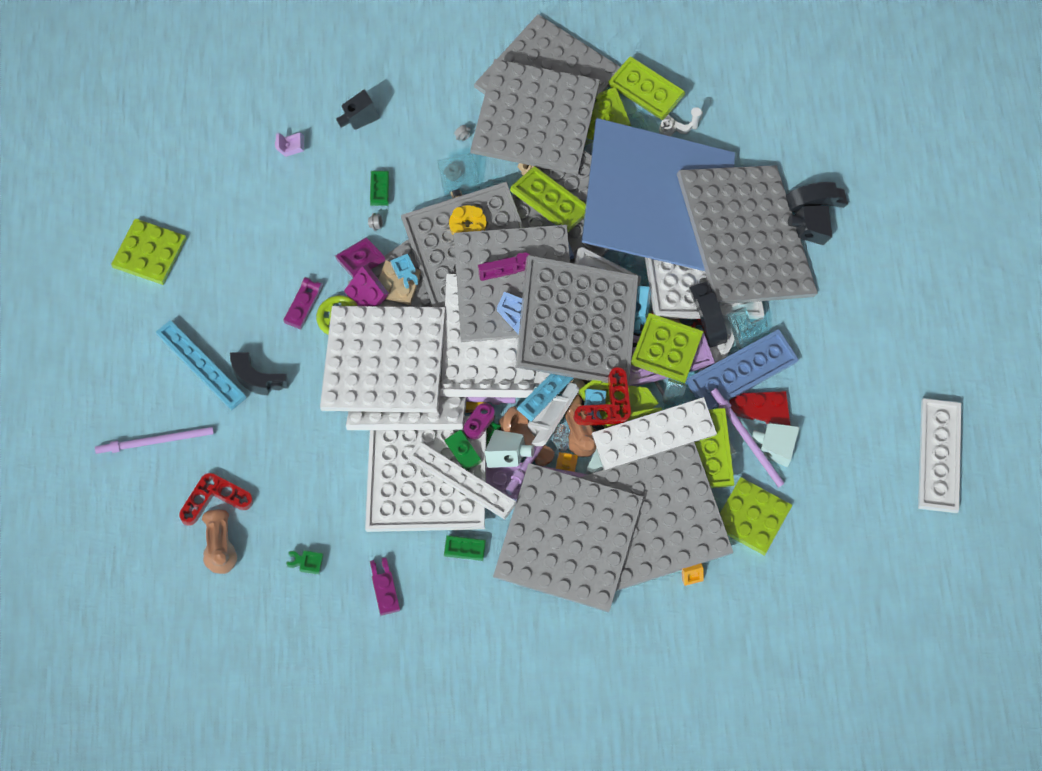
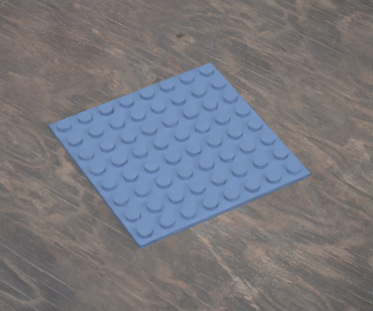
(636, 193)

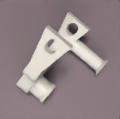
(669, 125)

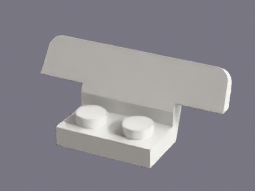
(549, 418)

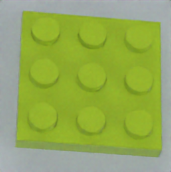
(148, 251)
(666, 348)
(753, 515)

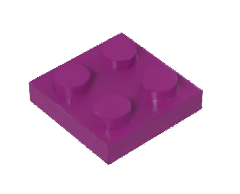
(359, 255)
(366, 288)

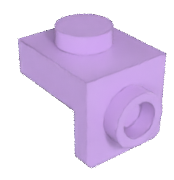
(289, 145)

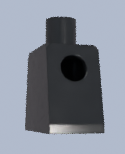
(358, 111)
(812, 224)

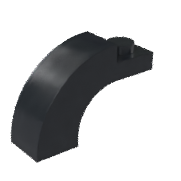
(816, 195)
(710, 314)
(252, 379)

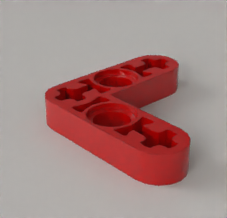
(612, 408)
(213, 490)

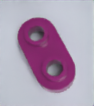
(480, 420)

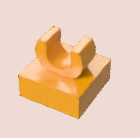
(566, 461)
(692, 574)

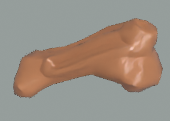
(516, 422)
(580, 436)
(219, 553)

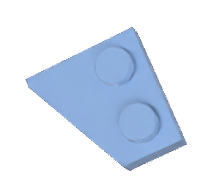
(510, 310)

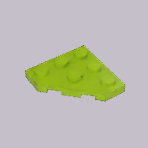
(608, 108)
(639, 397)

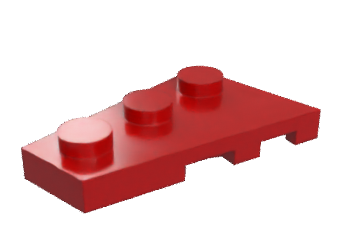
(762, 406)

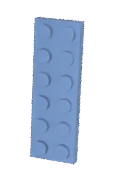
(743, 369)

